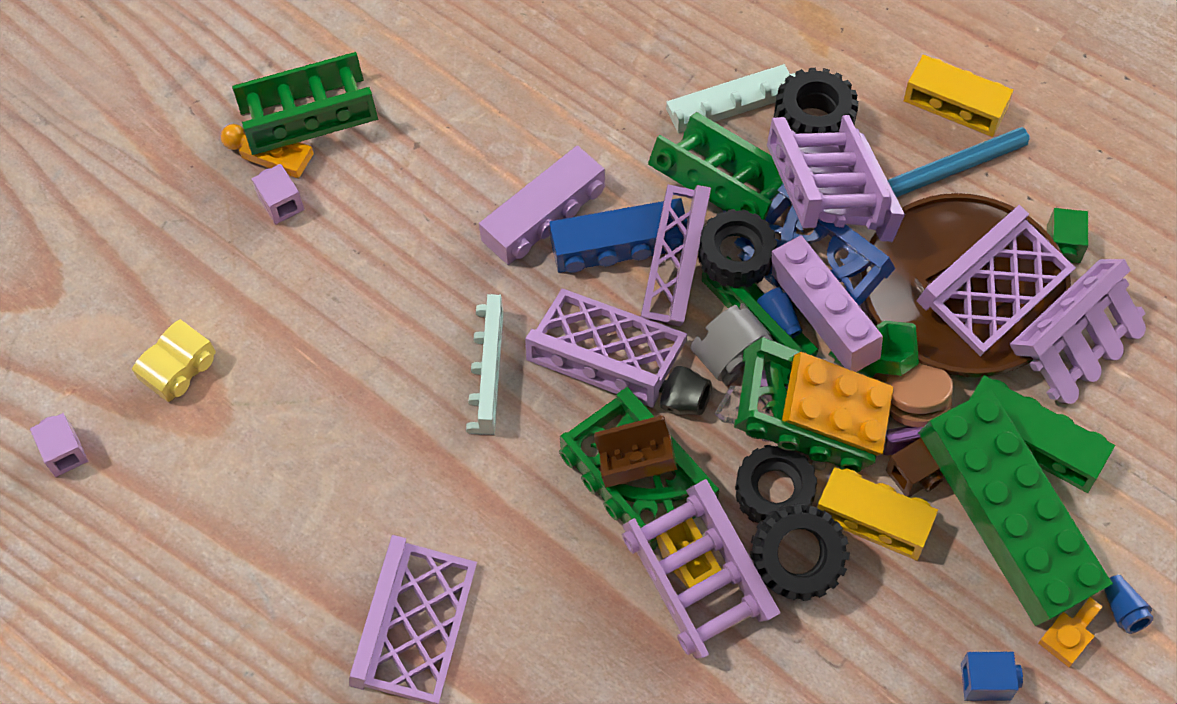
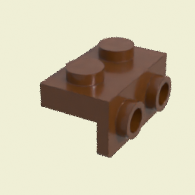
(635, 451)

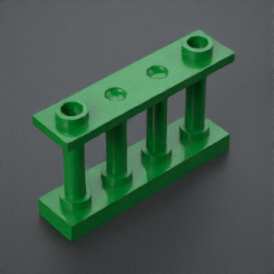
(308, 120)
(724, 150)

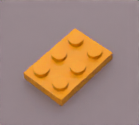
(838, 403)

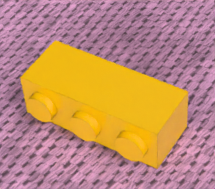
(958, 95)
(878, 512)

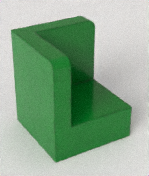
(898, 349)

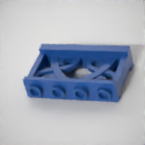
(860, 251)

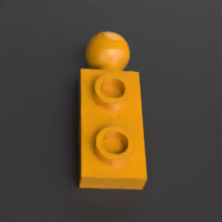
(292, 157)

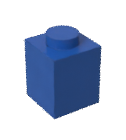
(990, 676)

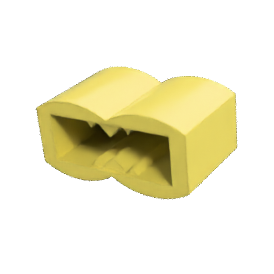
(174, 361)

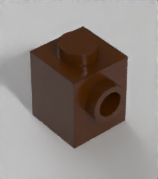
(914, 469)

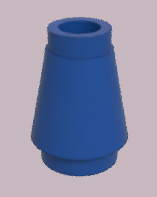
(780, 308)
(1128, 606)

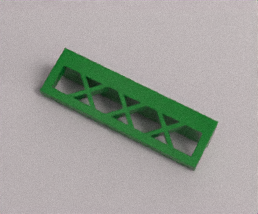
(735, 296)

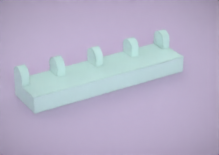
(728, 98)
(489, 367)

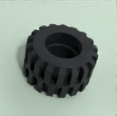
(816, 91)
(830, 561)

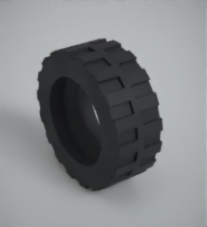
(734, 272)
(773, 459)

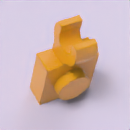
(1069, 636)

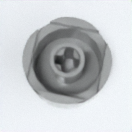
(726, 340)

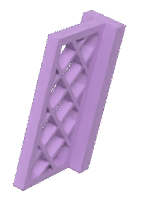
(970, 266)
(594, 364)
(381, 612)

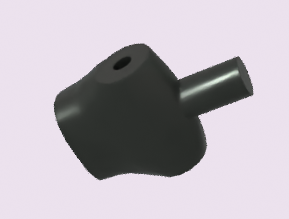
(685, 392)

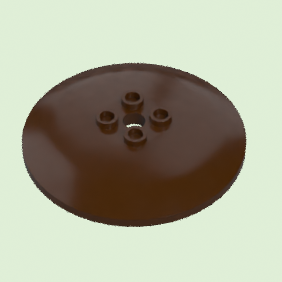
(929, 242)

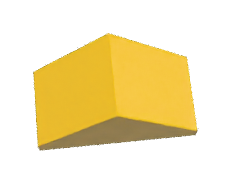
(680, 537)

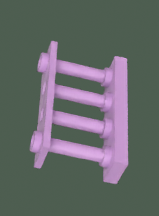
(804, 184)
(737, 569)

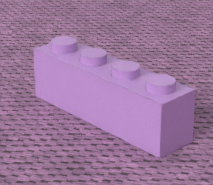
(549, 197)
(826, 304)

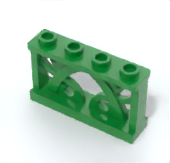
(777, 364)
(631, 410)

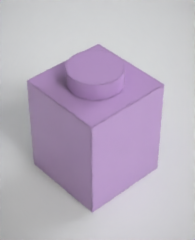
(277, 193)
(58, 444)

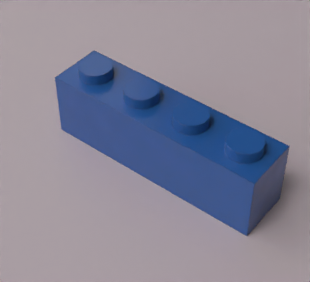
(612, 236)

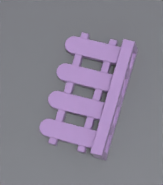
(857, 216)
(1064, 320)

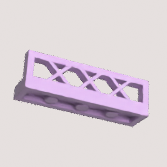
(688, 255)

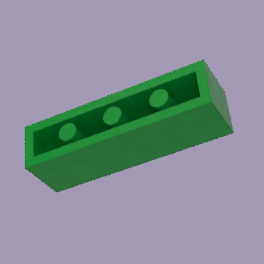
(1053, 438)

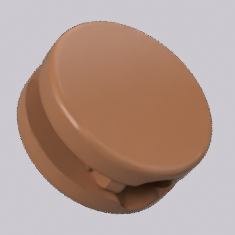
(920, 395)

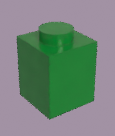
(1069, 232)

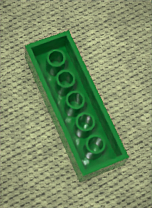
(1014, 507)

